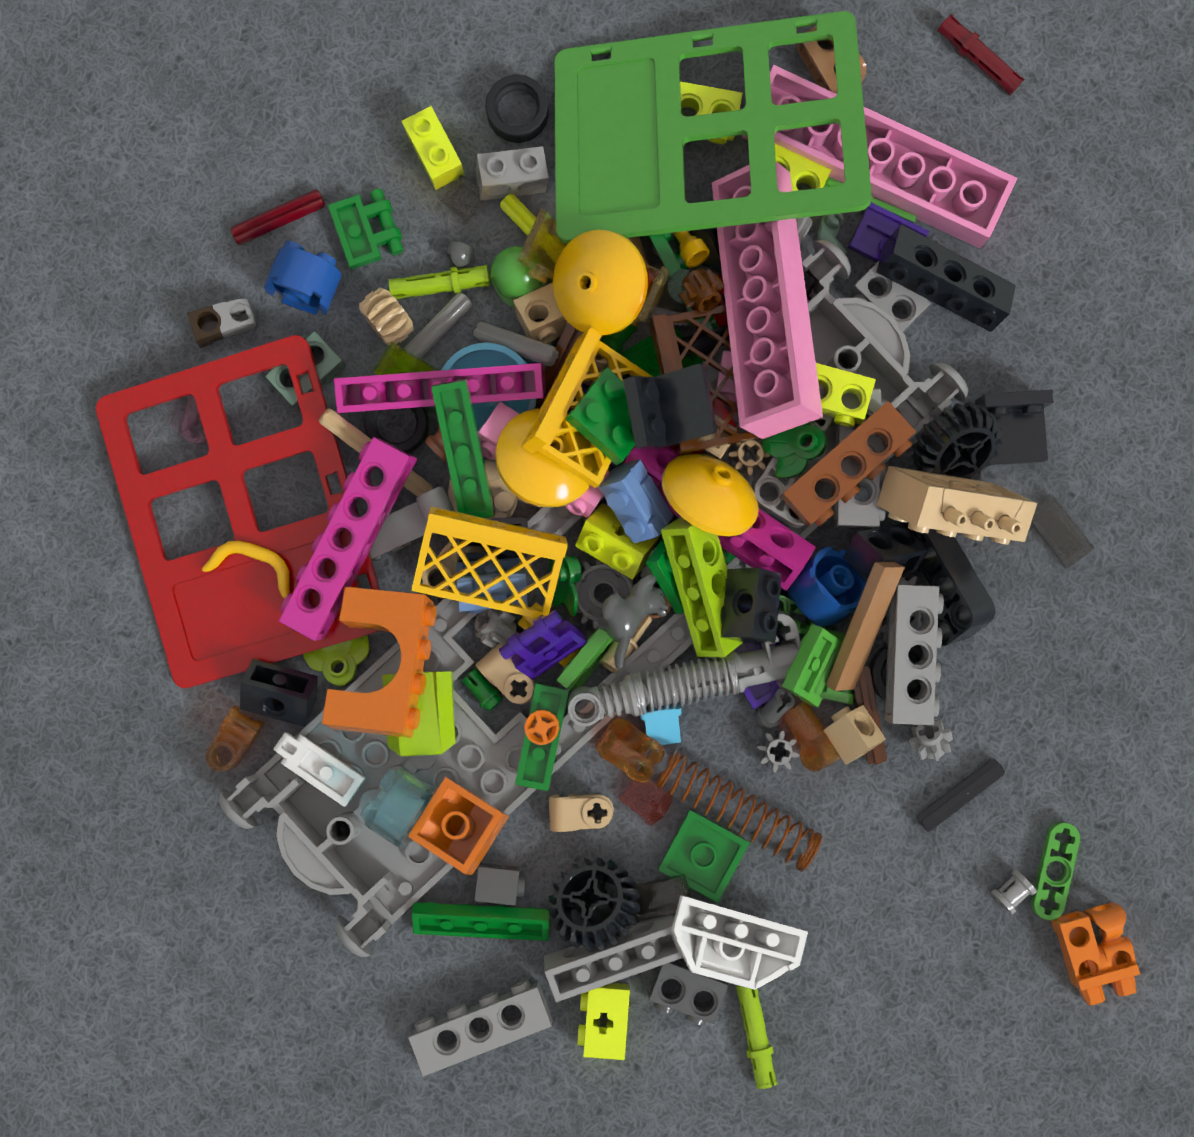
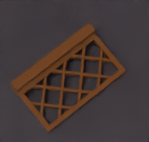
(670, 360)

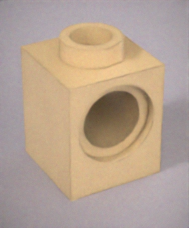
(853, 733)

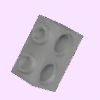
(511, 172)
(892, 295)

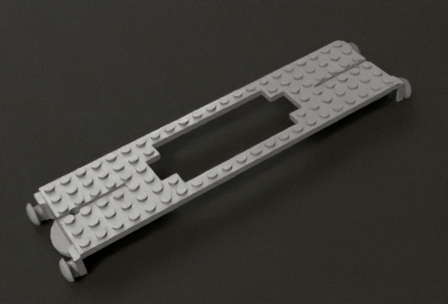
(485, 762)

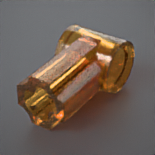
(815, 746)

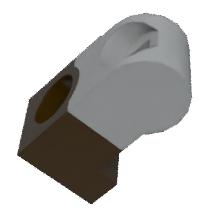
(221, 321)

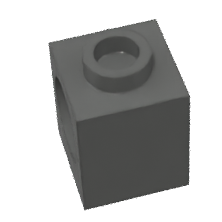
(499, 884)

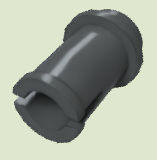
(770, 714)

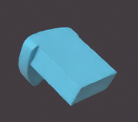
(663, 725)

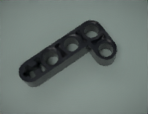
(965, 599)

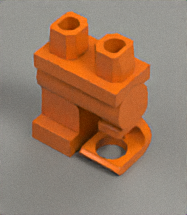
(1096, 963)

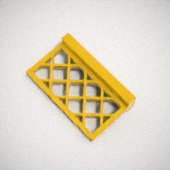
(561, 398)
(495, 534)

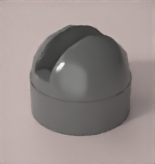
(459, 253)

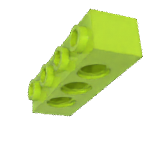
(701, 583)

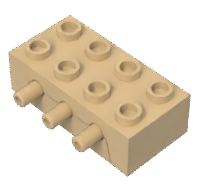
(955, 505)

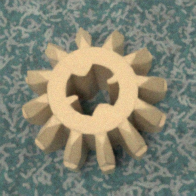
(386, 316)

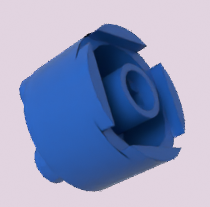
(303, 278)
(827, 588)

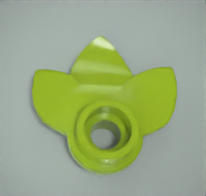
(349, 653)

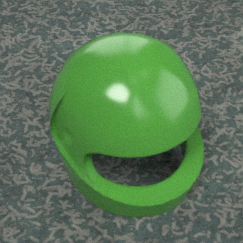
(511, 277)

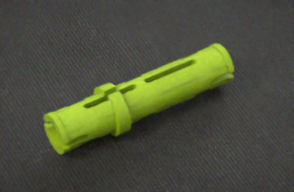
(445, 281)
(758, 1045)

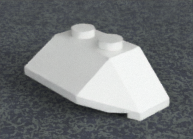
(735, 944)

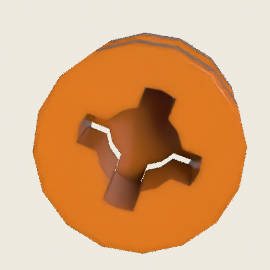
(536, 728)

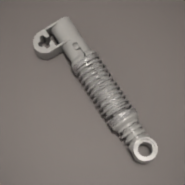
(691, 681)

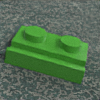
(586, 661)

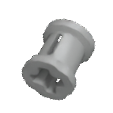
(1013, 892)

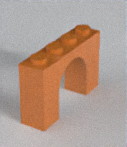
(393, 707)

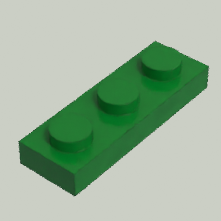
(538, 760)

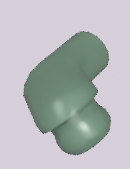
(829, 229)

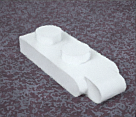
(319, 767)

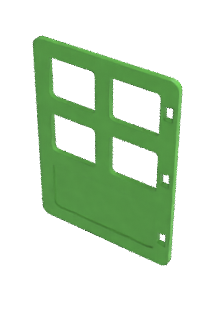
(626, 131)

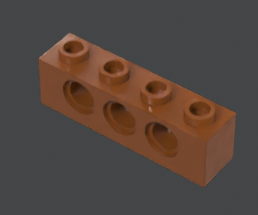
(885, 424)

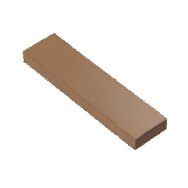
(865, 625)

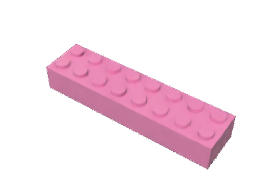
(904, 166)
(767, 316)

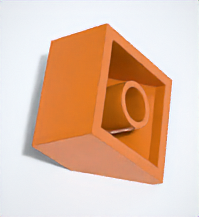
(458, 826)

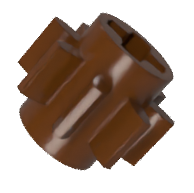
(701, 290)

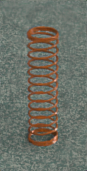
(815, 839)

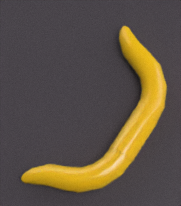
(256, 552)

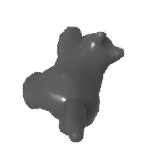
(623, 615)

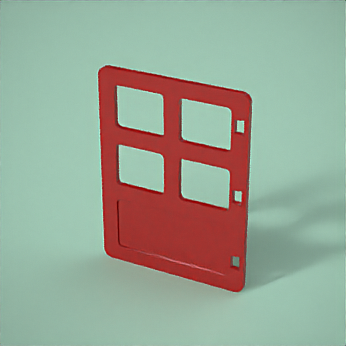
(230, 614)

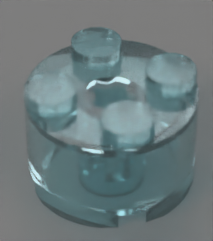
(397, 805)

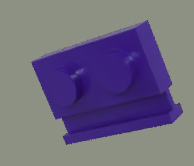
(874, 230)

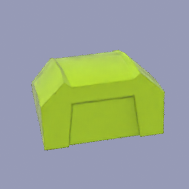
(437, 718)

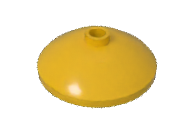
(616, 285)
(534, 475)
(710, 494)

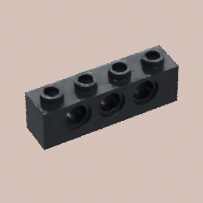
(946, 278)

